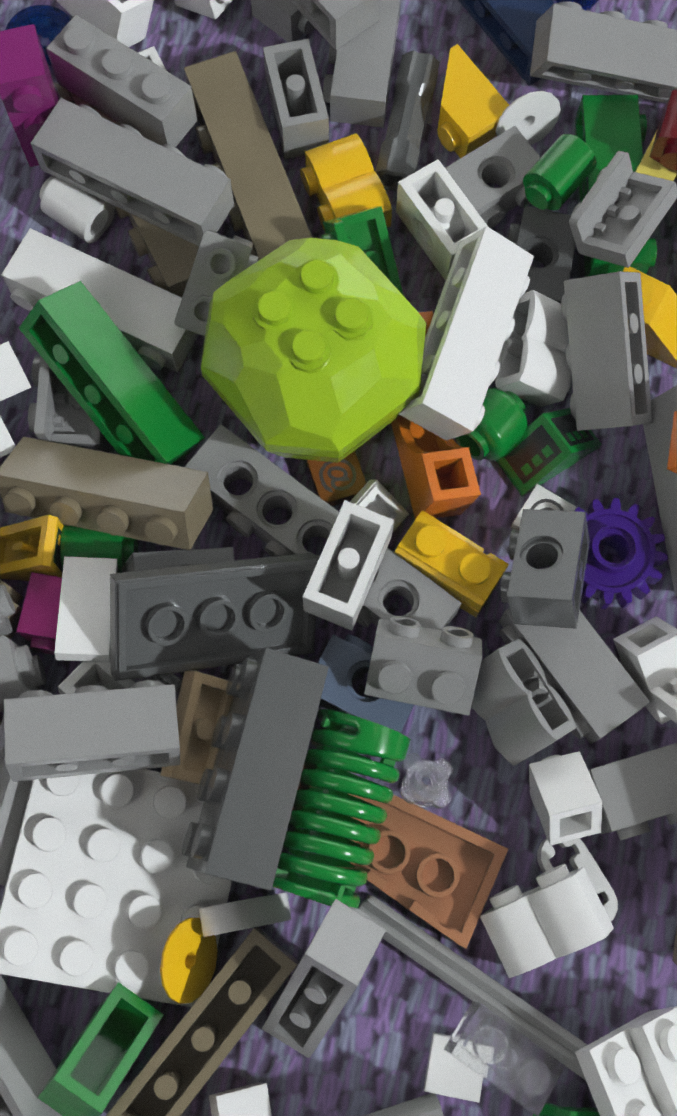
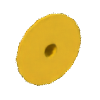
(187, 961)

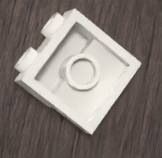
(635, 1067)

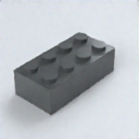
(255, 768)

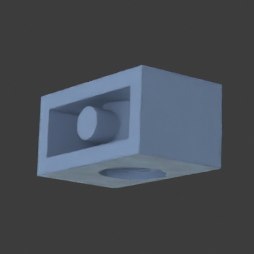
(346, 661)

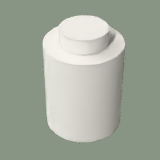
(76, 209)

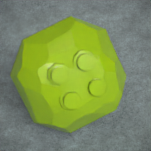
(313, 349)

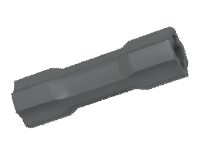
(407, 120)

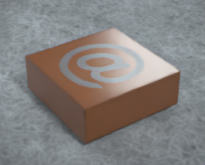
(338, 480)

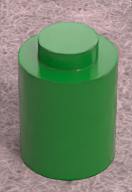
(559, 172)
(96, 544)

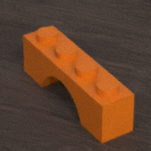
(435, 470)

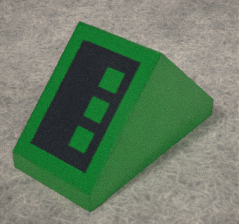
(547, 450)

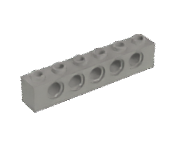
(231, 459)

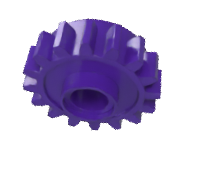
(636, 552)

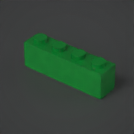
(607, 127)
(109, 377)

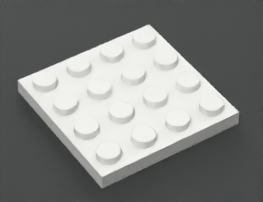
(102, 881)

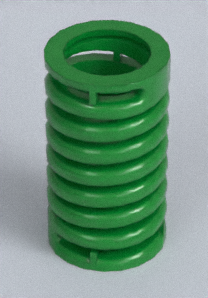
(320, 826)

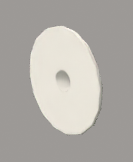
(532, 115)

